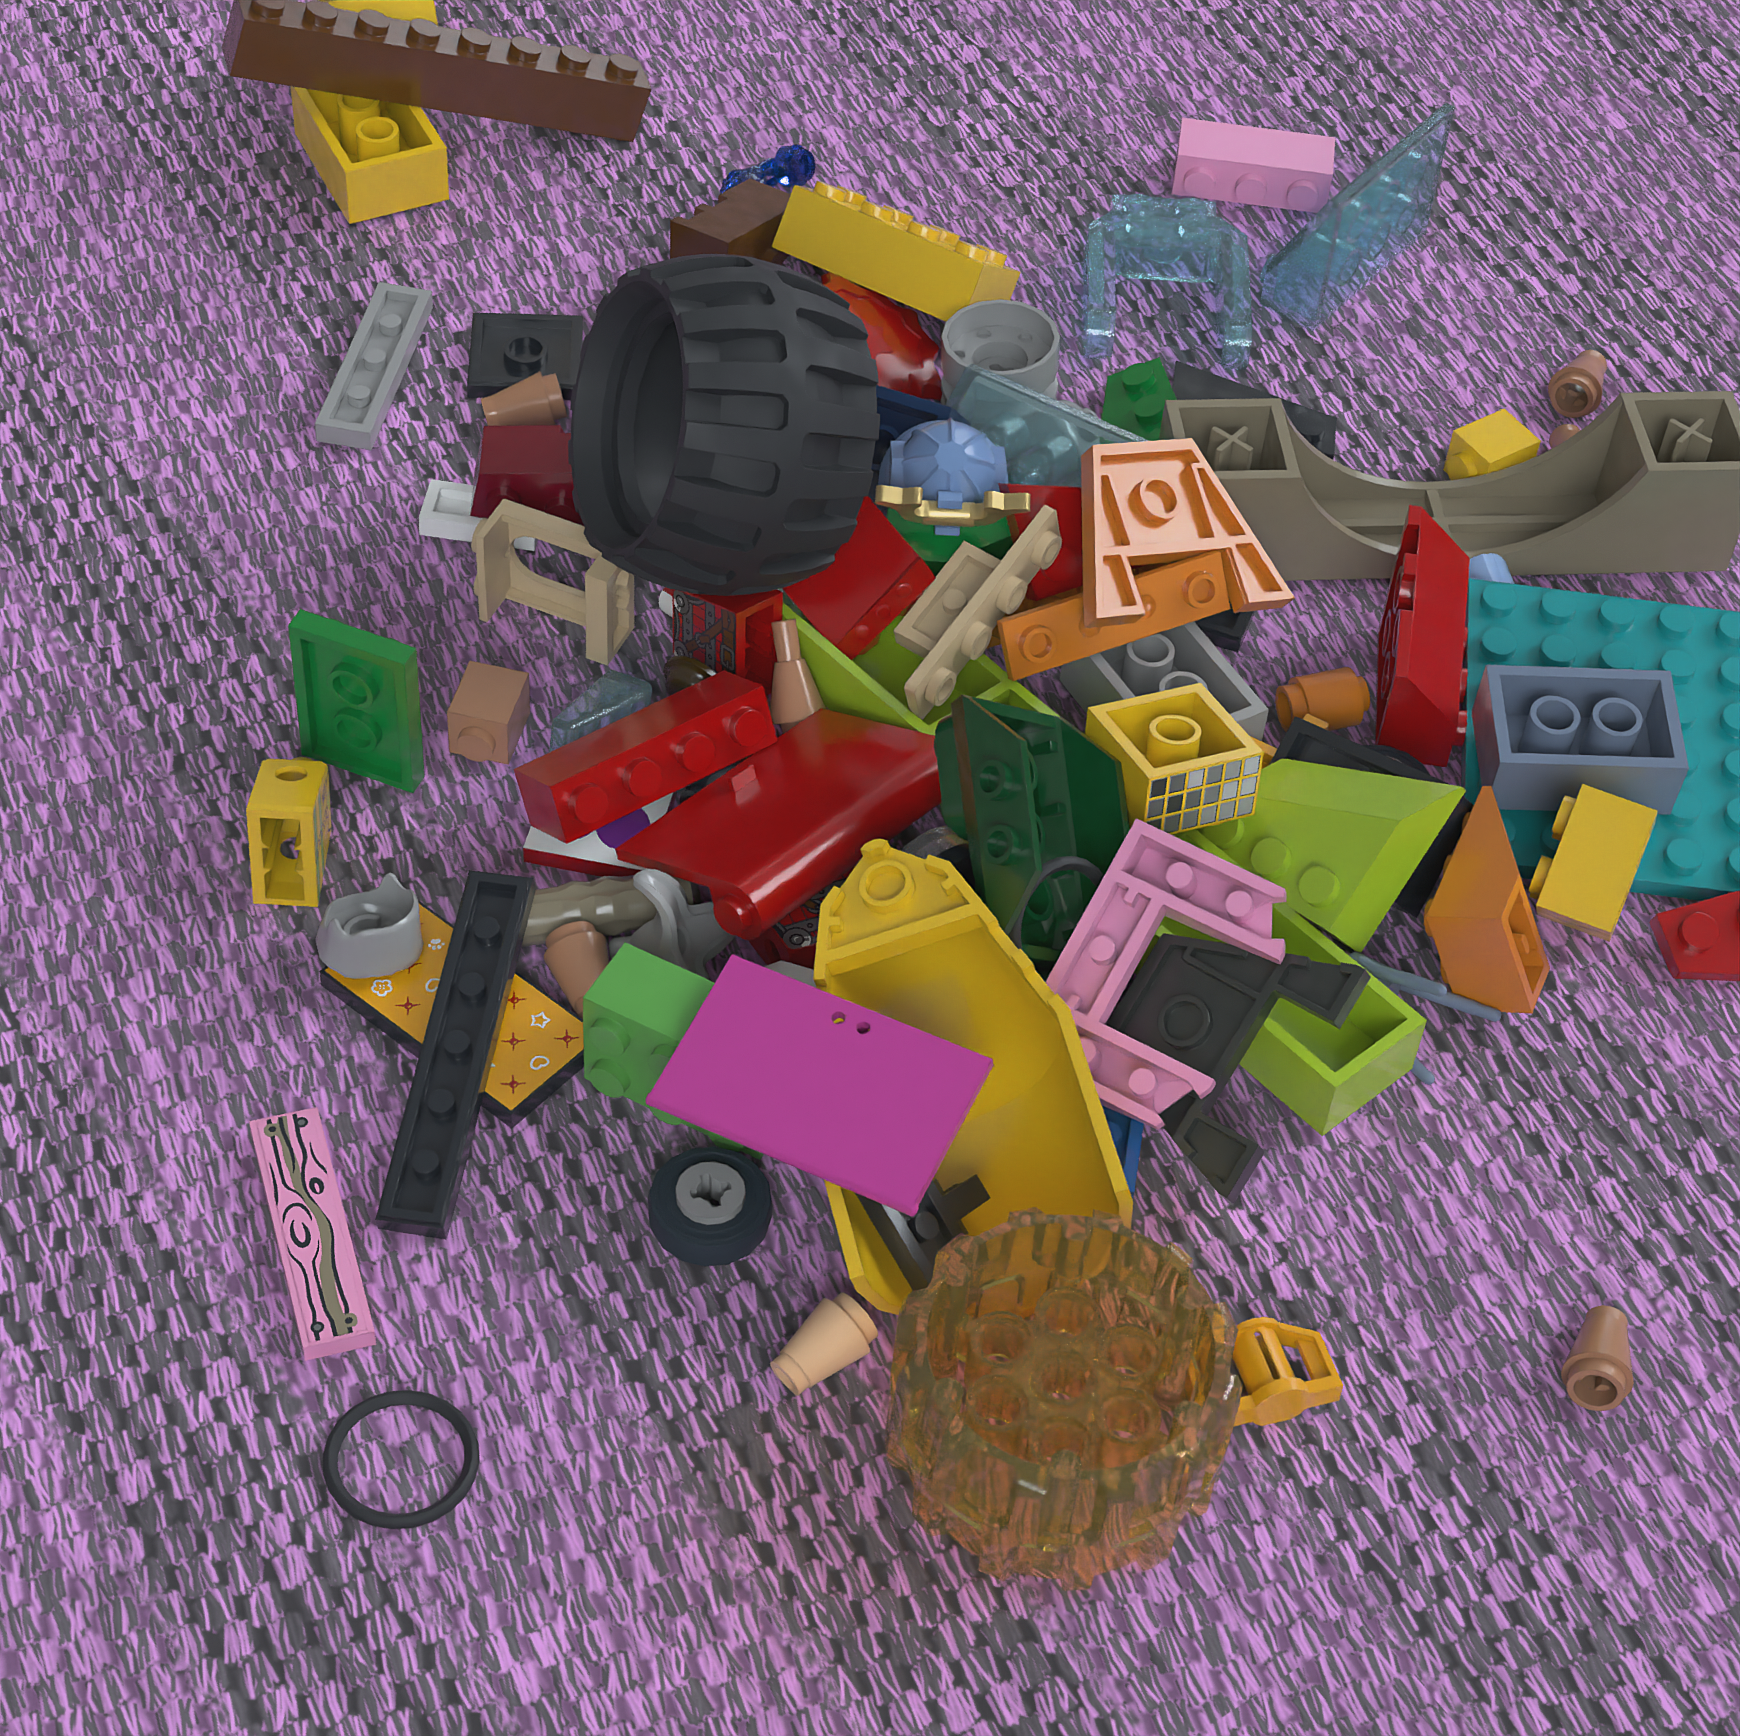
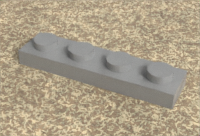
(374, 366)

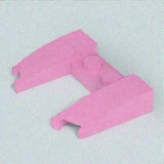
(1146, 881)

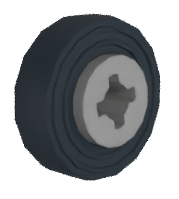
(692, 1226)

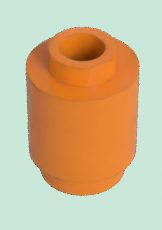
(1328, 695)

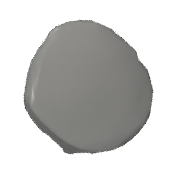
(371, 931)

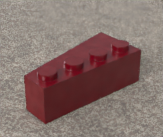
(525, 467)

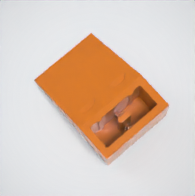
(1485, 918)

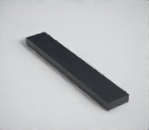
(456, 1056)

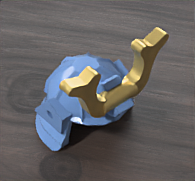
(947, 478)

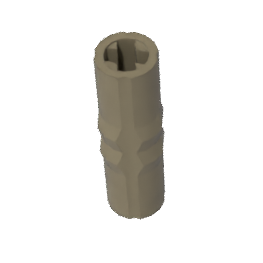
(606, 902)

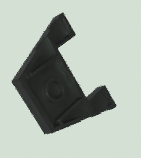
(1204, 1010)

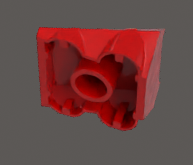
(865, 586)

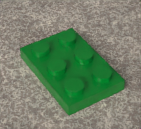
(357, 700)

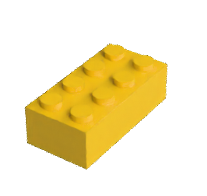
(891, 251)

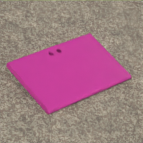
(817, 1092)

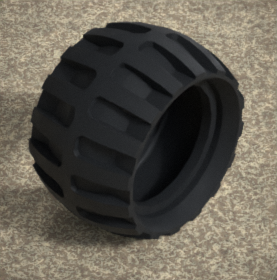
(722, 425)

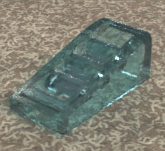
(603, 703)

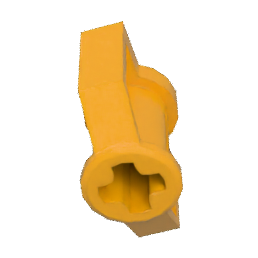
(1268, 1377)

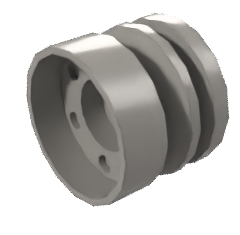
(1003, 339)

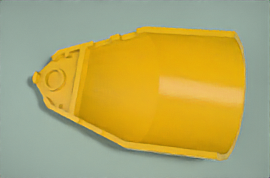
(931, 954)

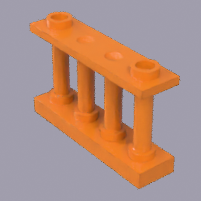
(1053, 630)

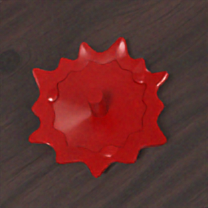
(895, 340)

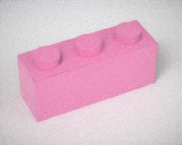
(1253, 165)

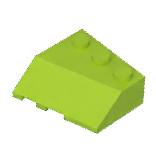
(1337, 840)

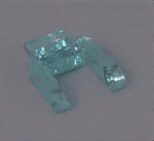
(1167, 243)

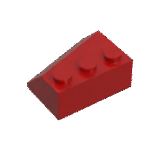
(1423, 645)

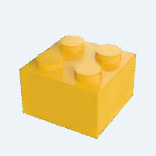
(1594, 863)

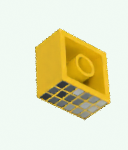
(1179, 758)

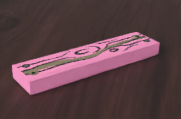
(312, 1234)

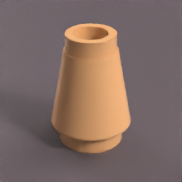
(825, 1343)

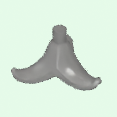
(679, 931)

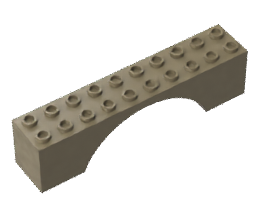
(1627, 494)

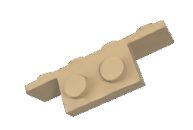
(963, 605)

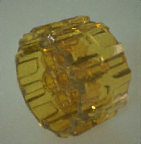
(1021, 1299)

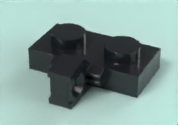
(918, 1238)

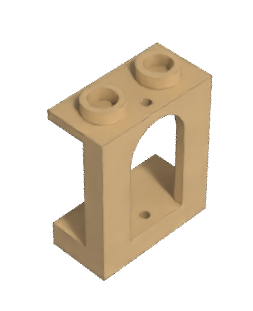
(603, 607)

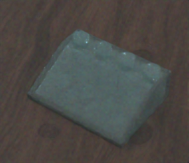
(1359, 229)

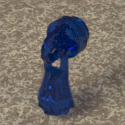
(790, 167)

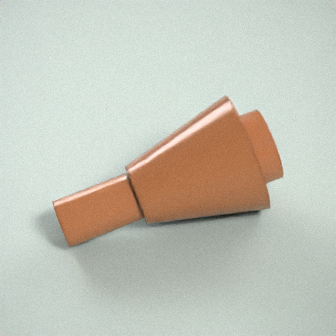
(793, 687)

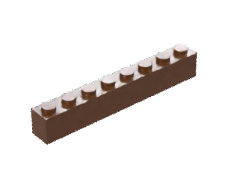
(435, 67)

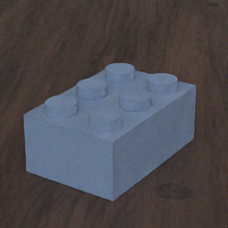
(1569, 727)

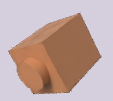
(488, 712)

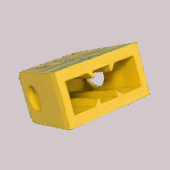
(286, 803)

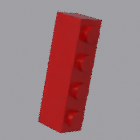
(645, 756)

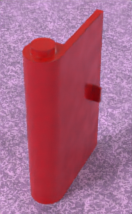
(792, 817)

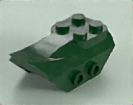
(1020, 796)

